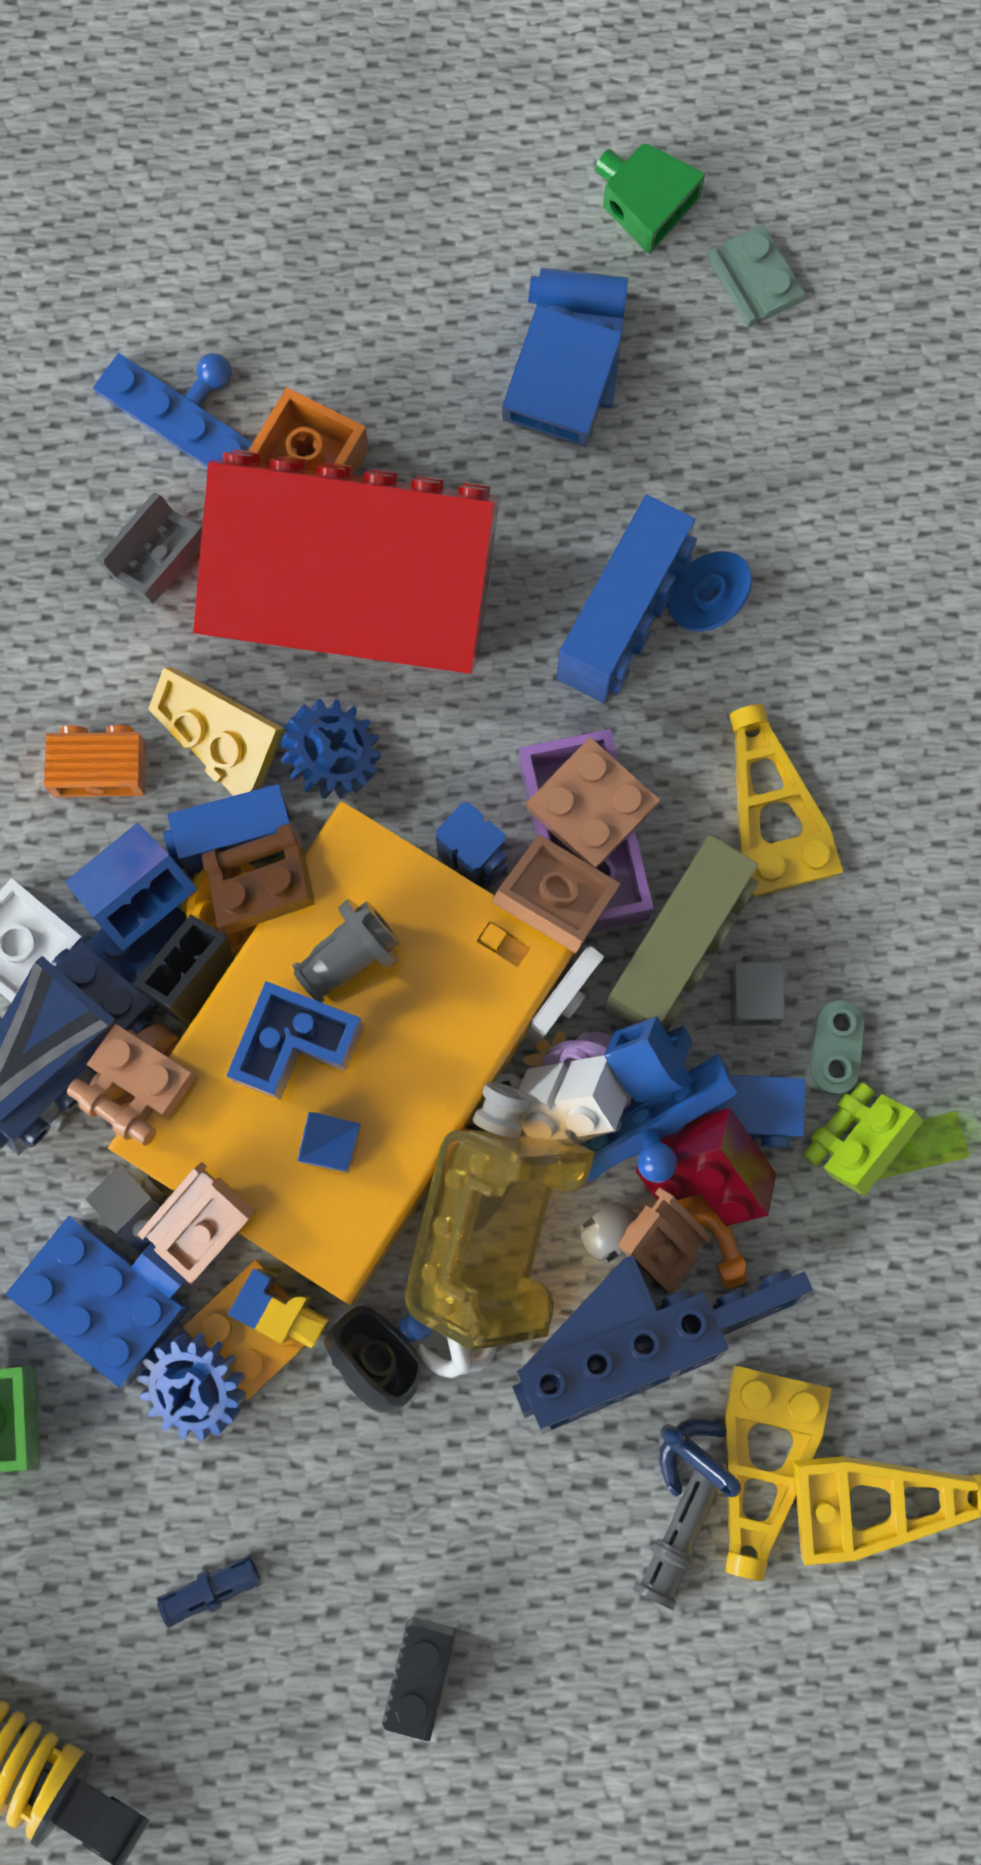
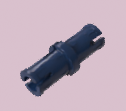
(208, 1591)

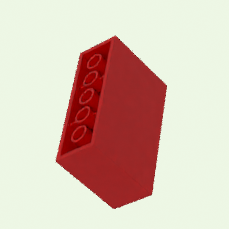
(345, 561)

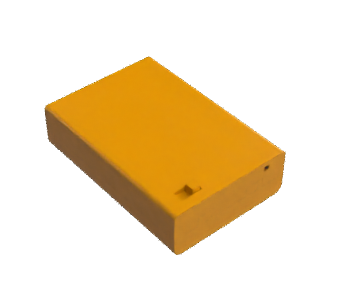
(428, 1046)

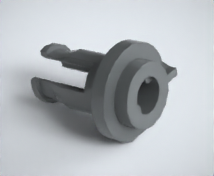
(348, 950)

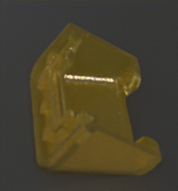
(483, 1236)

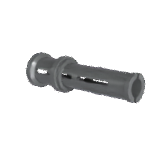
(673, 1552)

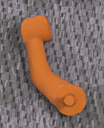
(733, 1268)

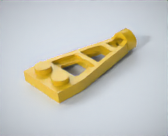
(790, 861)
(776, 1402)
(825, 1507)

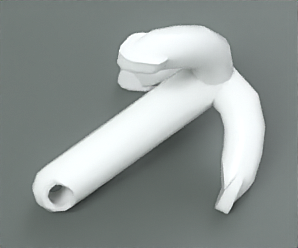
(461, 1362)

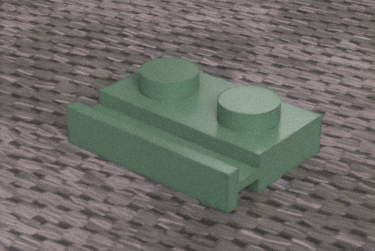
(756, 275)

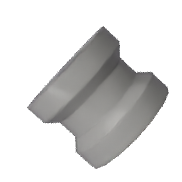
(502, 1110)

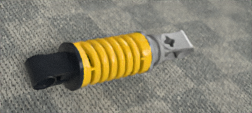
(50, 1791)

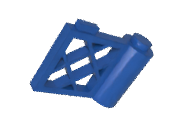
(587, 298)

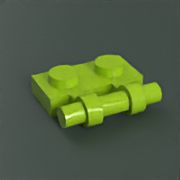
(870, 1145)

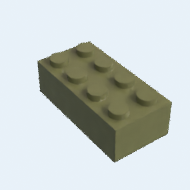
(686, 927)

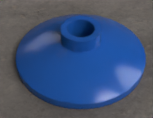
(711, 591)

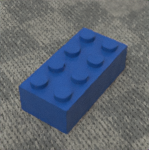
(627, 600)

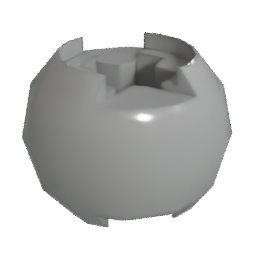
(605, 1231)

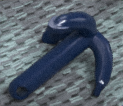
(678, 1442)

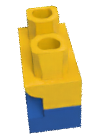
(274, 1315)

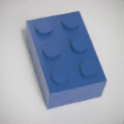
(96, 1301)

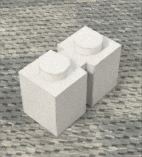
(572, 1099)

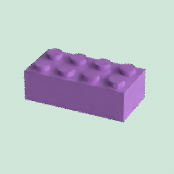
(633, 899)

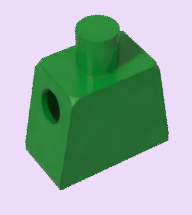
(648, 192)

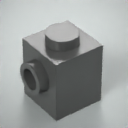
(127, 1204)

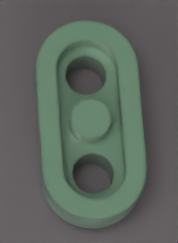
(837, 1046)

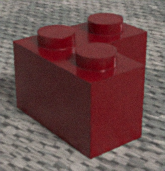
(722, 1165)

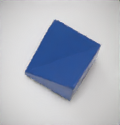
(328, 1142)

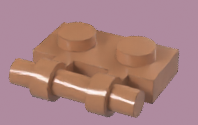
(141, 1071)

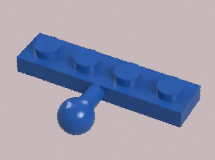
(170, 413)
(651, 1120)

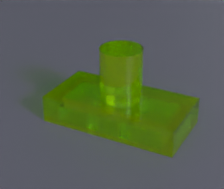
(933, 1144)

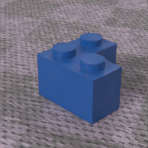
(284, 1028)

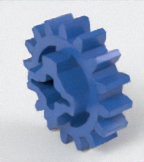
(330, 749)
(213, 1394)

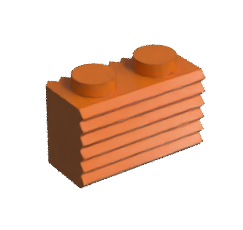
(95, 762)

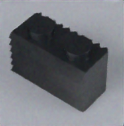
(419, 1678)

